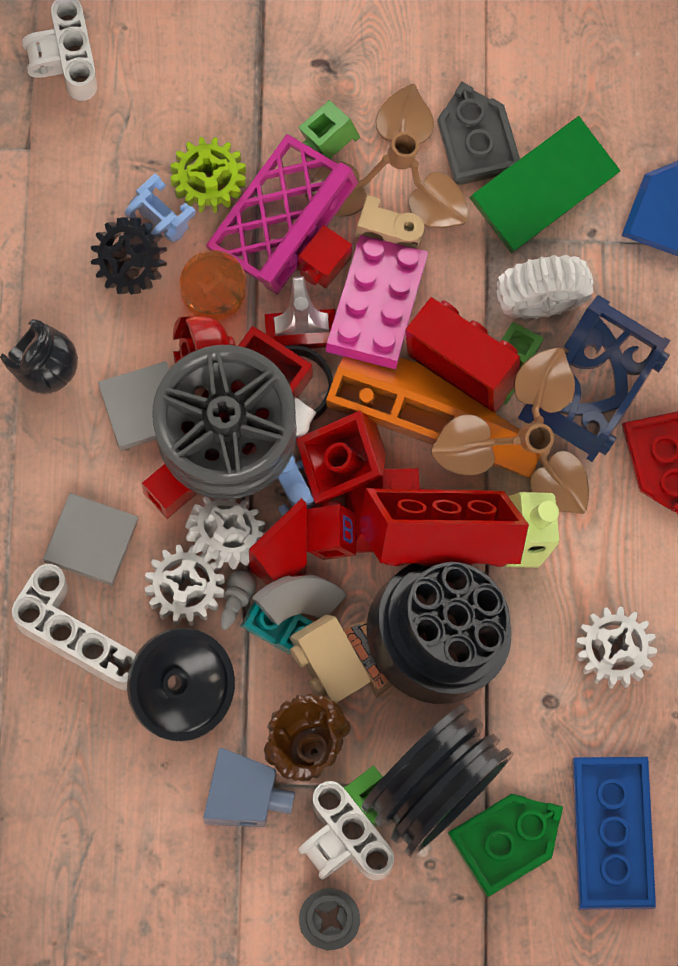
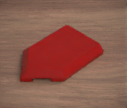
(654, 456)

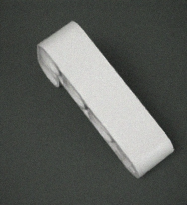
(81, 636)

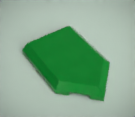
(507, 840)

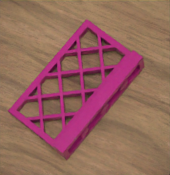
(318, 212)

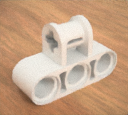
(55, 54)
(335, 845)

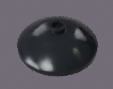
(201, 689)

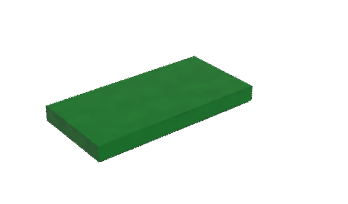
(544, 184)

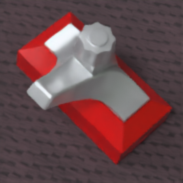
(301, 321)

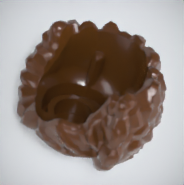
(304, 729)

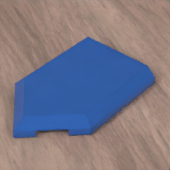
(655, 210)

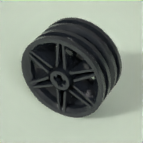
(436, 780)

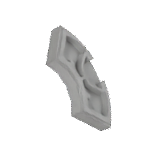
(298, 595)

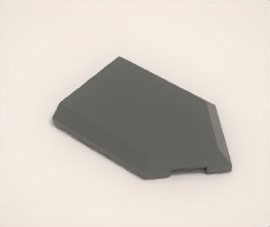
(476, 136)

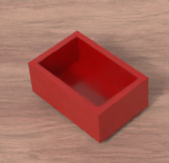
(462, 353)

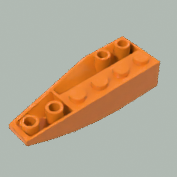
(419, 406)

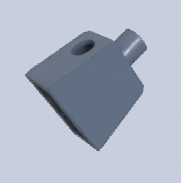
(243, 792)

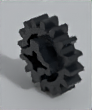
(135, 242)

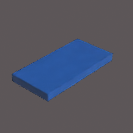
(613, 833)

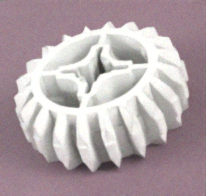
(544, 287)

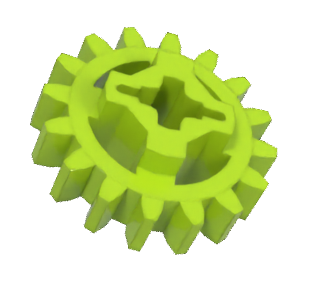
(192, 177)

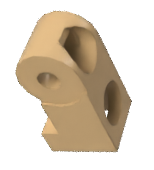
(389, 226)

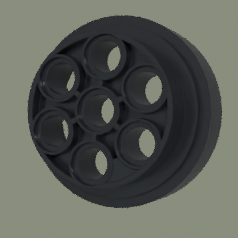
(425, 667)

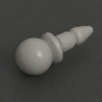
(240, 587)

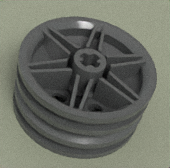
(234, 472)

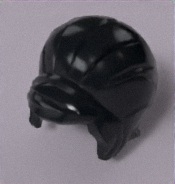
(42, 359)

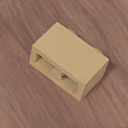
(329, 659)

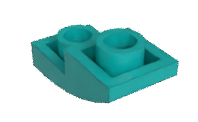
(277, 635)

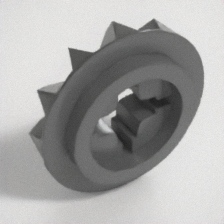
(326, 901)

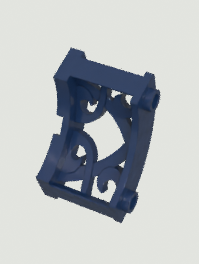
(595, 333)

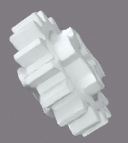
(224, 530)
(170, 582)
(627, 655)

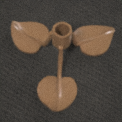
(407, 124)
(548, 385)

